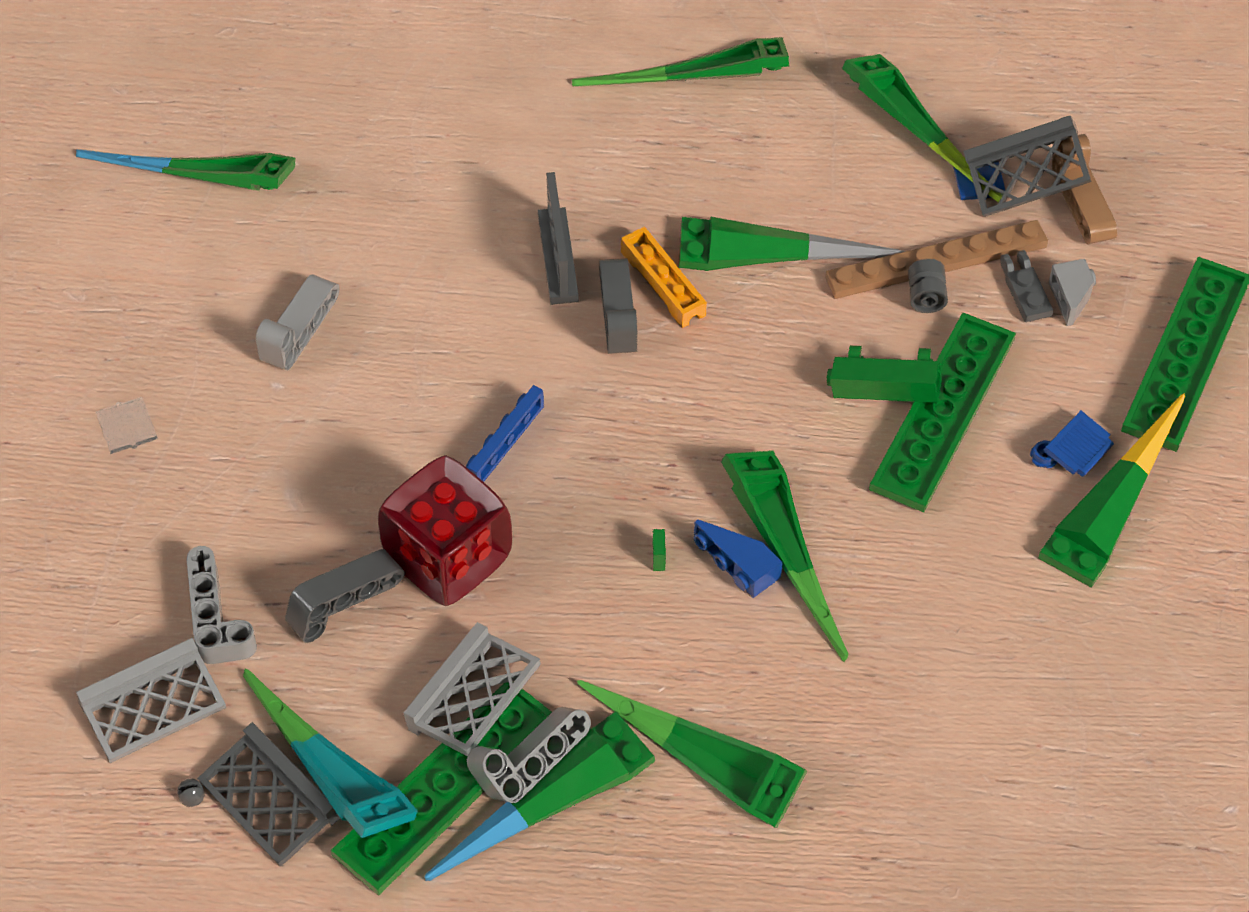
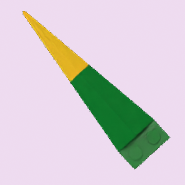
(1092, 529)

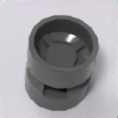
(927, 285)

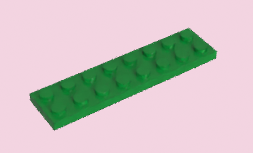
(1188, 349)
(935, 430)
(440, 792)

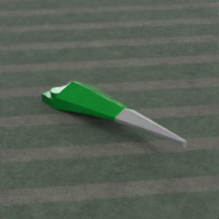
(731, 243)

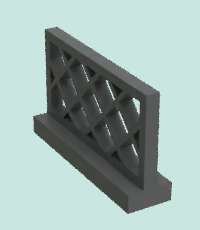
(1021, 143)
(557, 248)
(282, 770)

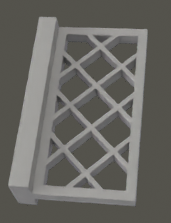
(133, 681)
(448, 682)

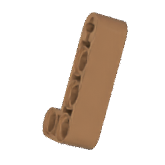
(1087, 200)

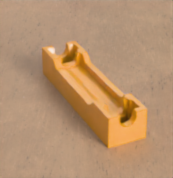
(663, 276)

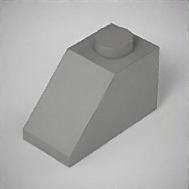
(1072, 287)

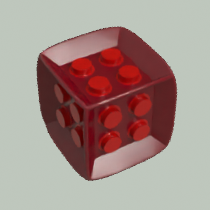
(445, 530)

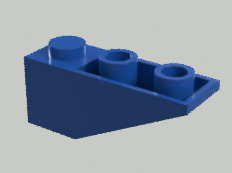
(744, 558)

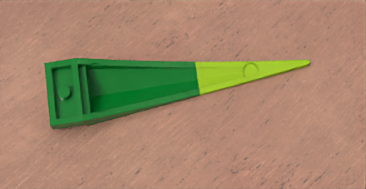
(889, 90)

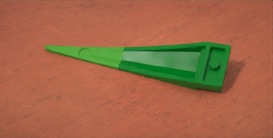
(737, 61)
(767, 499)
(744, 773)

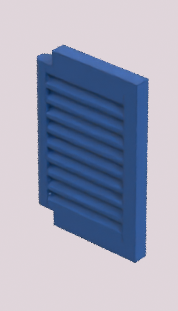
(1079, 444)

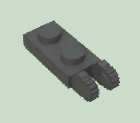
(1026, 288)

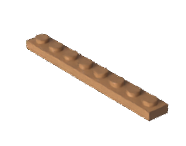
(952, 254)

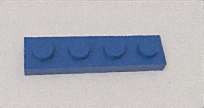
(507, 434)

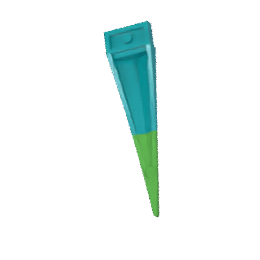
(352, 789)

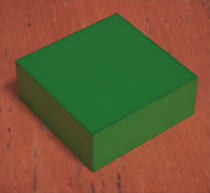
(659, 550)

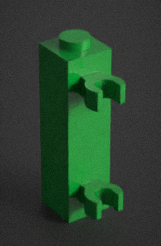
(885, 378)

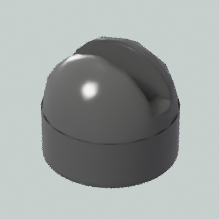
(190, 792)

